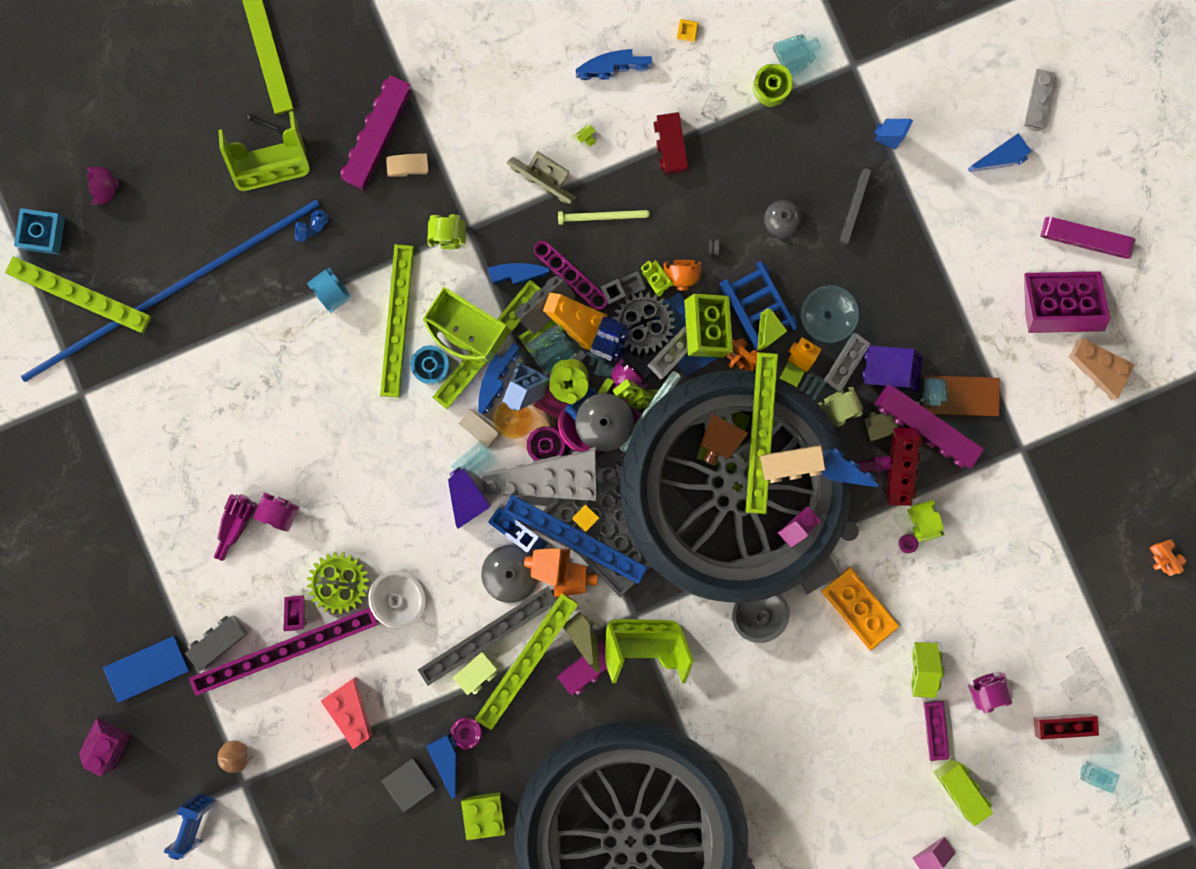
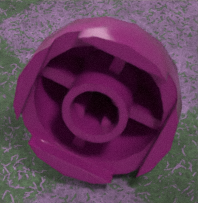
(101, 185)
(622, 372)

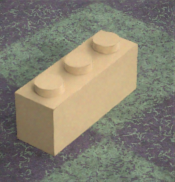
(793, 463)

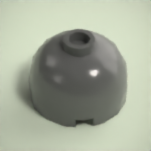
(782, 218)

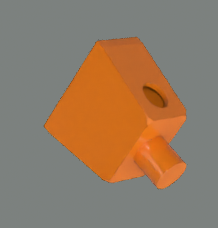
(549, 565)
(576, 580)

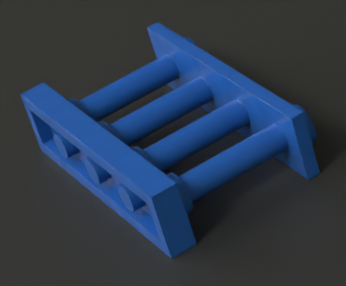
(739, 305)
(192, 814)

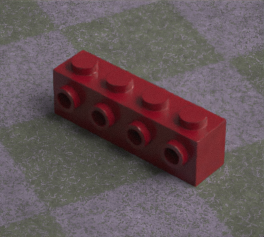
(902, 466)

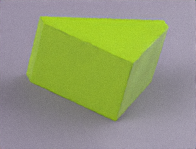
(769, 329)

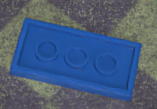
(687, 363)
(146, 669)

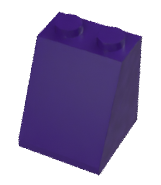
(893, 367)
(466, 497)

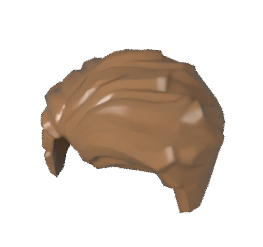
(233, 756)

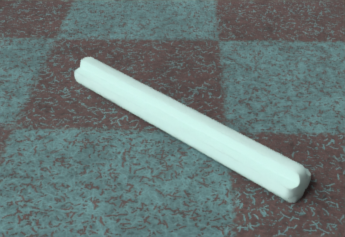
(669, 384)

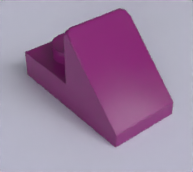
(799, 527)
(294, 613)

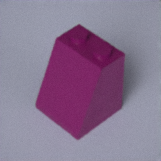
(103, 747)

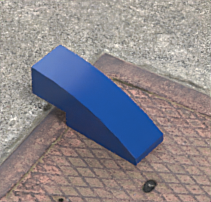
(517, 272)

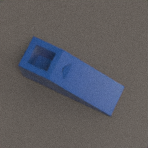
(842, 471)

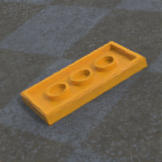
(860, 608)

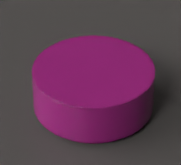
(908, 543)

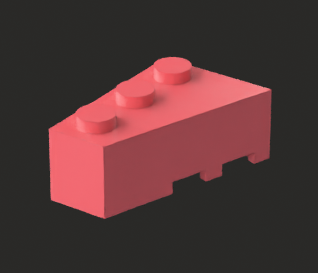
(348, 713)

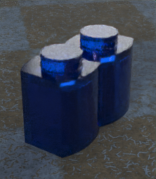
(609, 339)

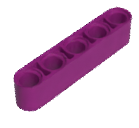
(1088, 237)
(567, 267)

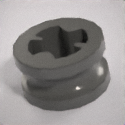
(713, 247)

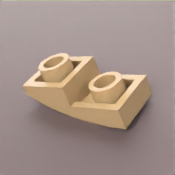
(407, 164)

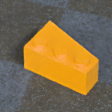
(575, 318)

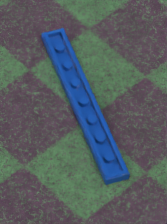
(575, 539)

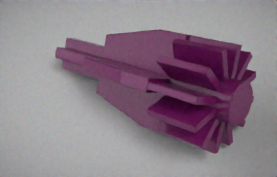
(233, 522)

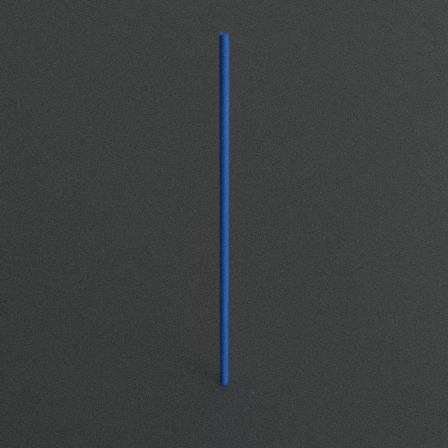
(172, 289)

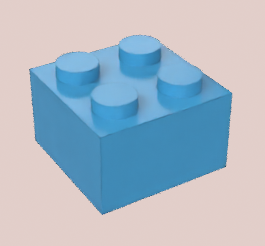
(39, 231)

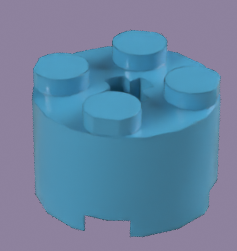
(329, 290)
(438, 357)

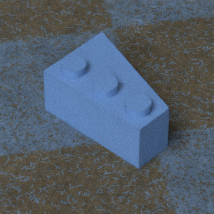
(525, 387)

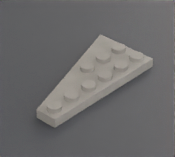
(552, 477)

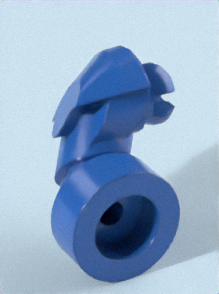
(318, 220)

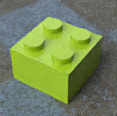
(483, 816)

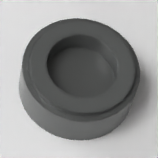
(850, 531)

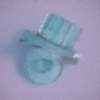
(601, 368)

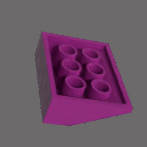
(1065, 302)

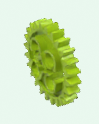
(335, 600)

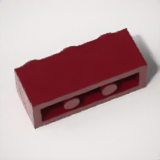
(670, 143)
(1066, 726)

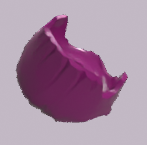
(467, 733)

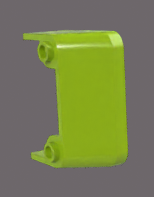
(267, 164)
(647, 640)

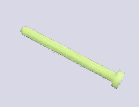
(601, 216)

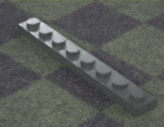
(487, 636)

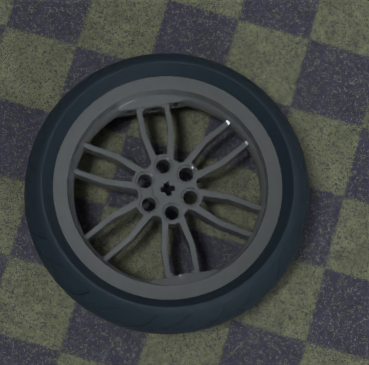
(753, 575)
(722, 812)

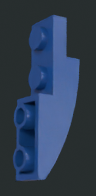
(604, 64)
(491, 385)

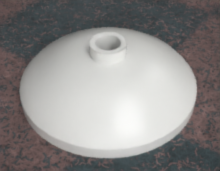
(405, 592)

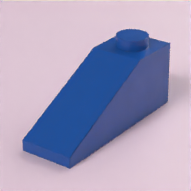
(892, 131)
(1006, 155)
(517, 532)
(444, 756)

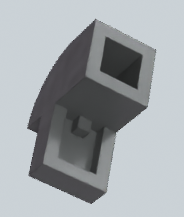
(623, 288)

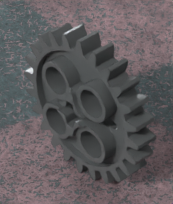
(650, 339)

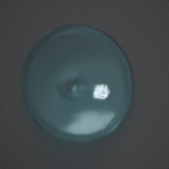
(839, 304)

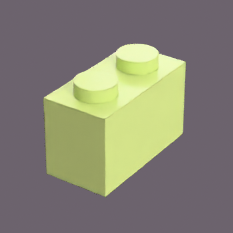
(476, 672)

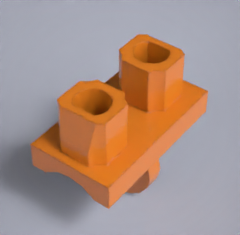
(741, 357)
(1165, 558)

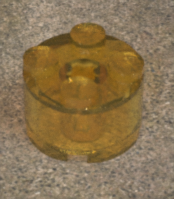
(504, 426)

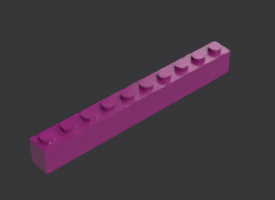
(283, 651)

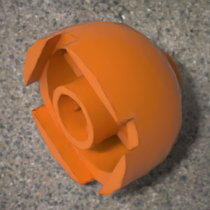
(683, 273)

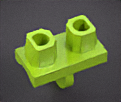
(656, 277)

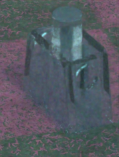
(796, 53)

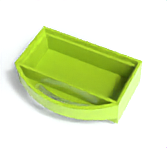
(453, 311)

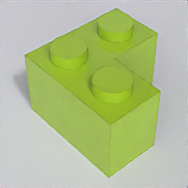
(927, 669)

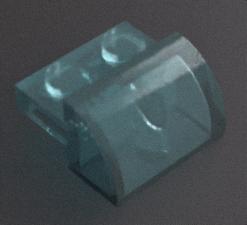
(550, 348)

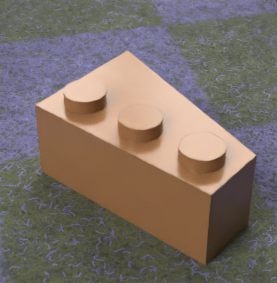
(1102, 366)

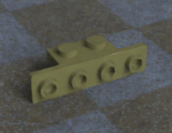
(546, 174)

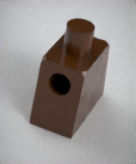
(721, 439)

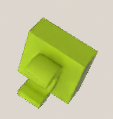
(585, 135)

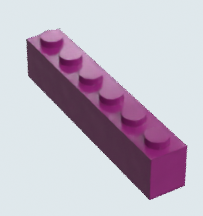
(376, 132)
(929, 426)

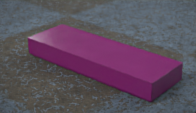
(936, 730)

